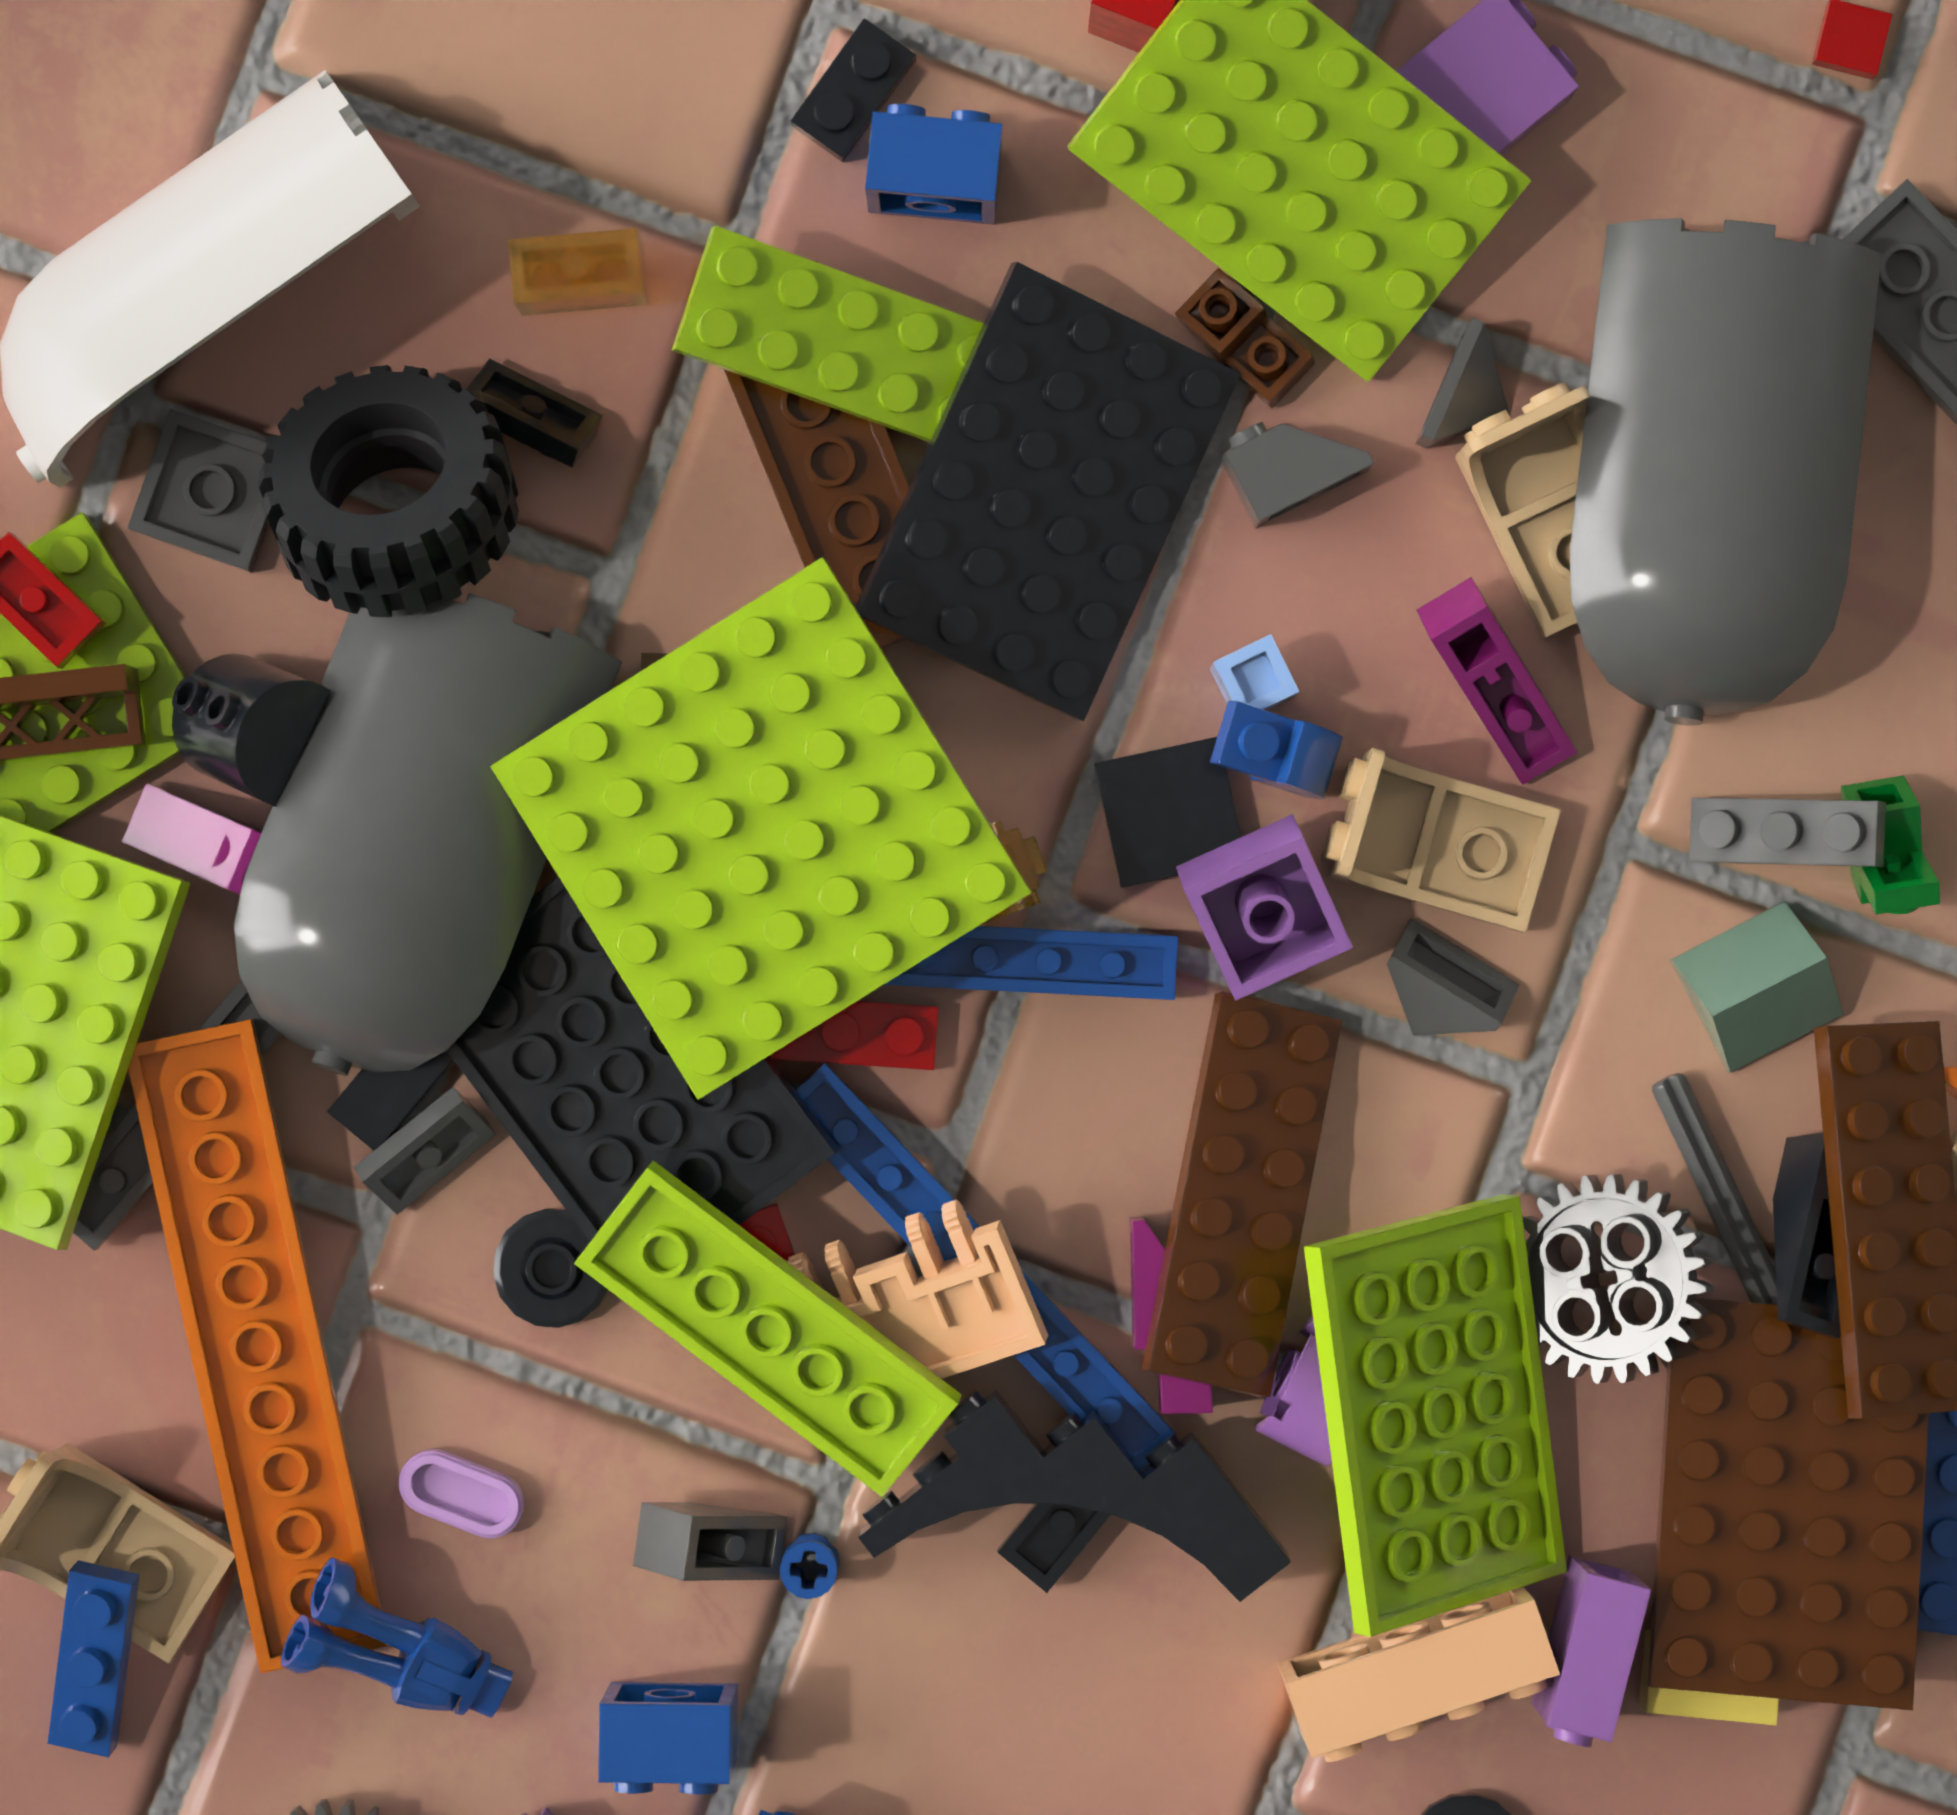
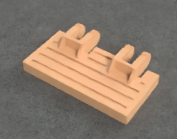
(959, 1309)

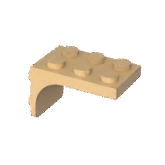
(1526, 491)
(1440, 841)
(83, 1511)

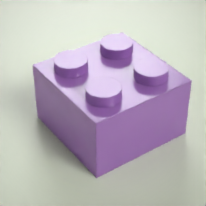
(1263, 907)

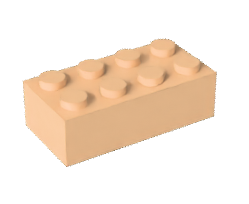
(1418, 1673)

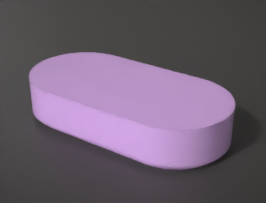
(461, 1493)

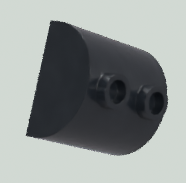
(245, 722)

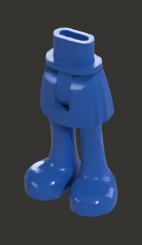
(435, 1661)

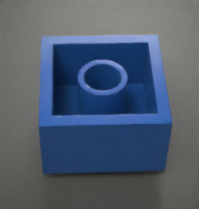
(933, 164)
(668, 1736)

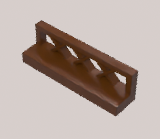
(70, 686)

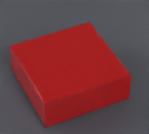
(1852, 39)

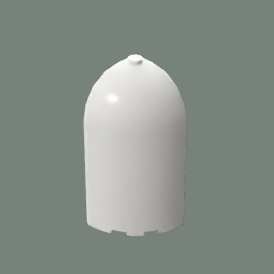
(189, 264)

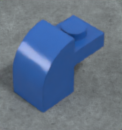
(1277, 750)

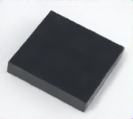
(1165, 809)

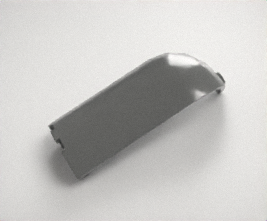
(1719, 460)
(394, 847)

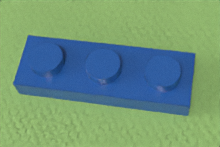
(93, 1658)

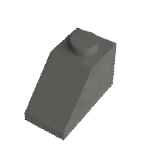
(1287, 468)
(709, 1542)

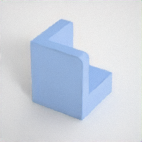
(1255, 675)

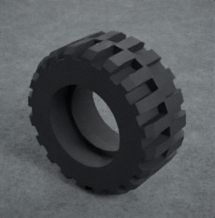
(381, 426)

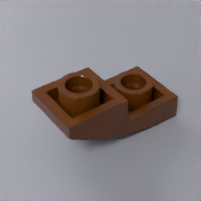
(1245, 338)

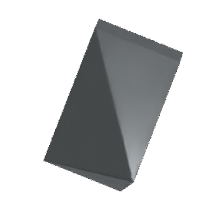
(1468, 390)
(1446, 986)

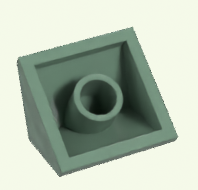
(1759, 985)

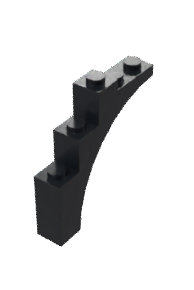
(1086, 1467)

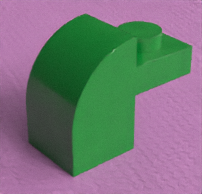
(1906, 875)

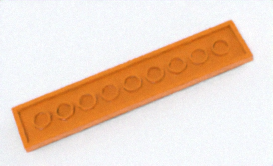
(250, 1325)

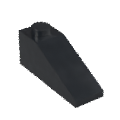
(1805, 1239)

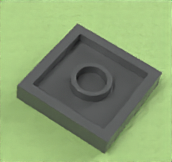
(204, 492)

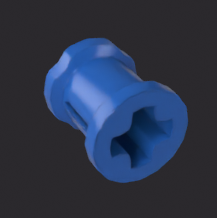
(794, 1576)

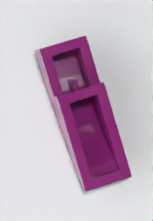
(1147, 1255)

